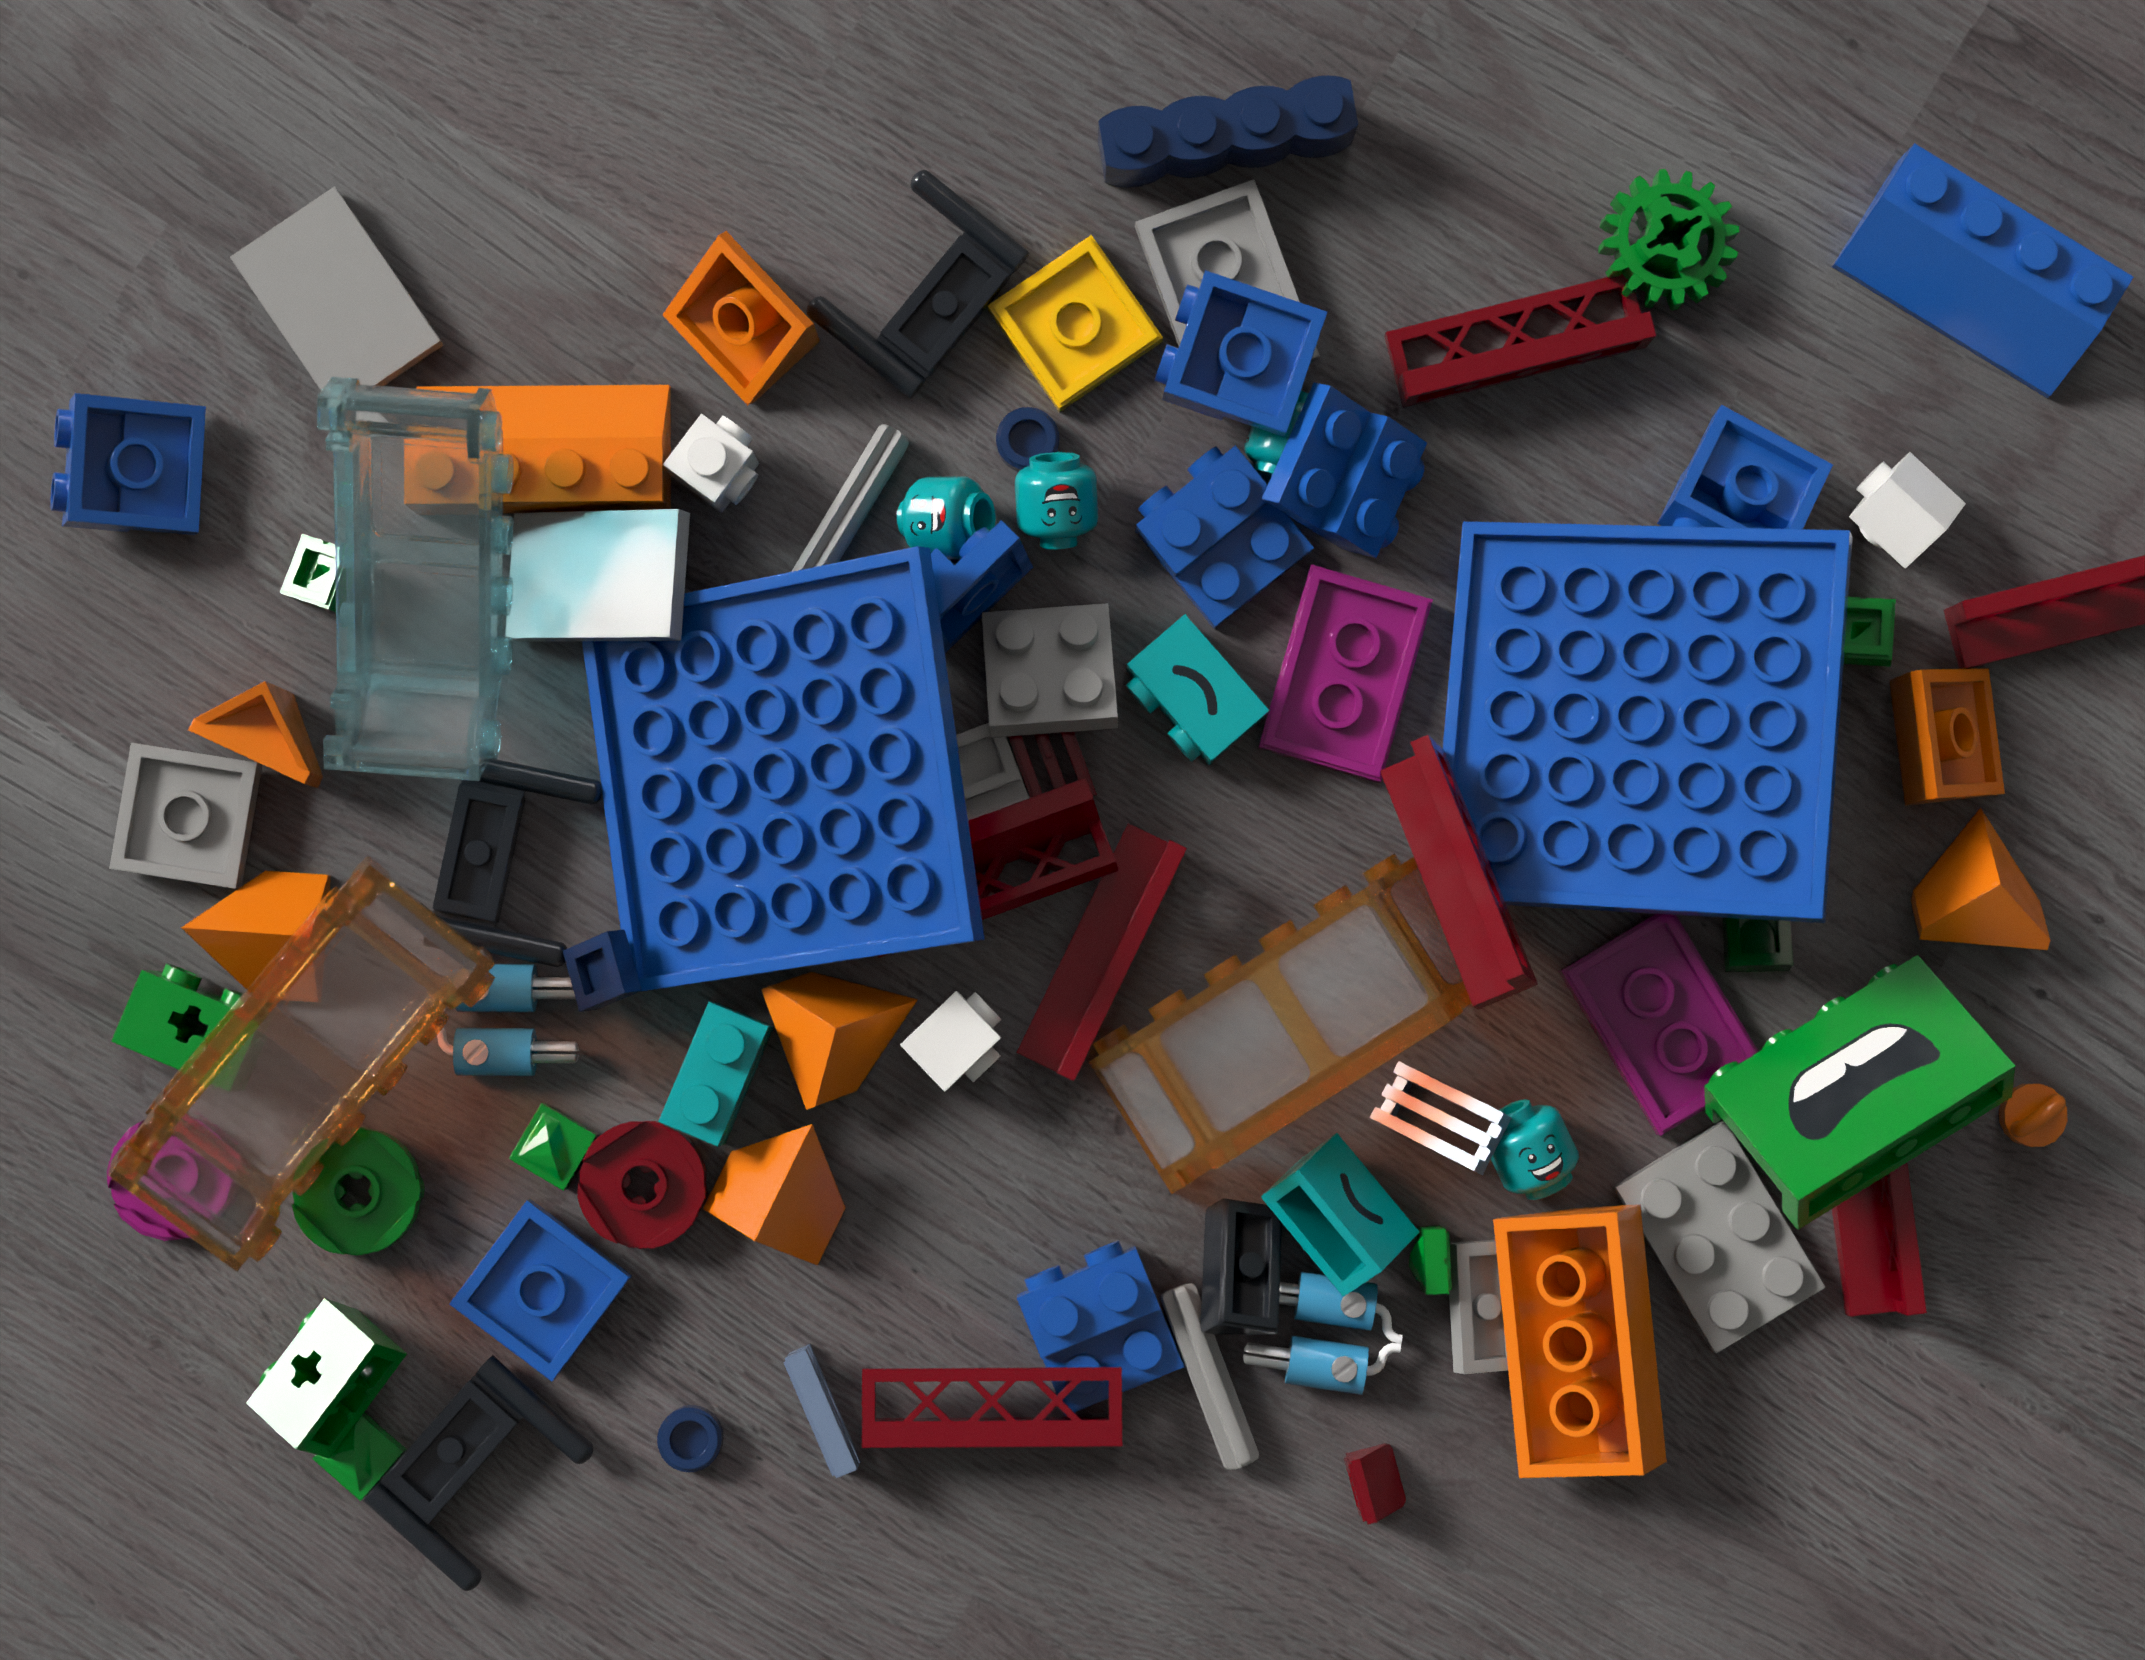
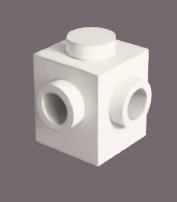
(714, 462)
(1905, 508)
(956, 1040)

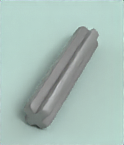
(855, 498)
(1210, 1378)

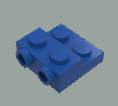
(1240, 353)
(129, 464)
(1346, 472)
(1745, 479)
(1221, 535)
(988, 570)
(1100, 1320)

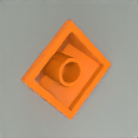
(740, 320)
(1946, 735)

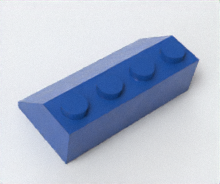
(1982, 271)

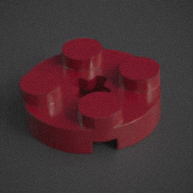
(606, 1175)

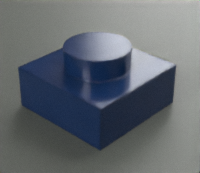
(602, 970)

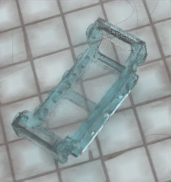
(418, 578)

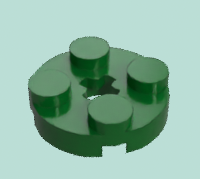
(394, 1194)

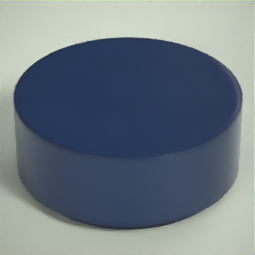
(1025, 434)
(690, 1438)

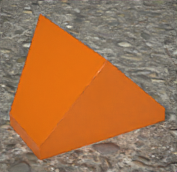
(264, 728)
(1979, 895)
(257, 920)
(833, 1031)
(780, 1194)

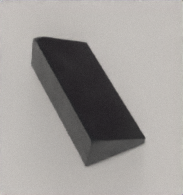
(1241, 1269)

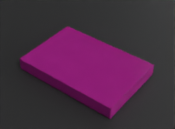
(1345, 673)
(1659, 1017)

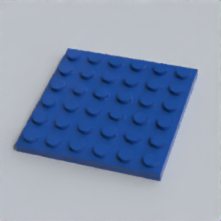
(1650, 714)
(786, 776)

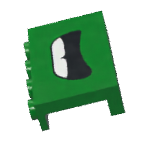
(1860, 1088)

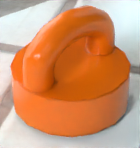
(2033, 1115)

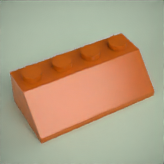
(584, 446)
(1580, 1342)

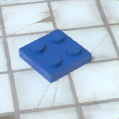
(540, 1290)

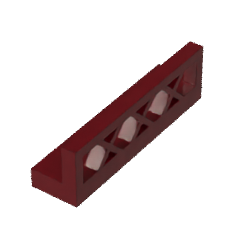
(1522, 359)
(2048, 613)
(1023, 832)
(1458, 875)
(1101, 952)
(1880, 1249)
(991, 1431)

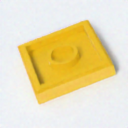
(1075, 323)

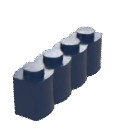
(1244, 130)

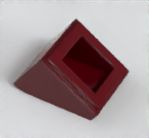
(1375, 1482)

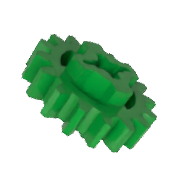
(1677, 262)

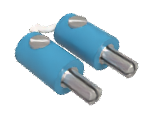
(508, 1049)
(1323, 1362)

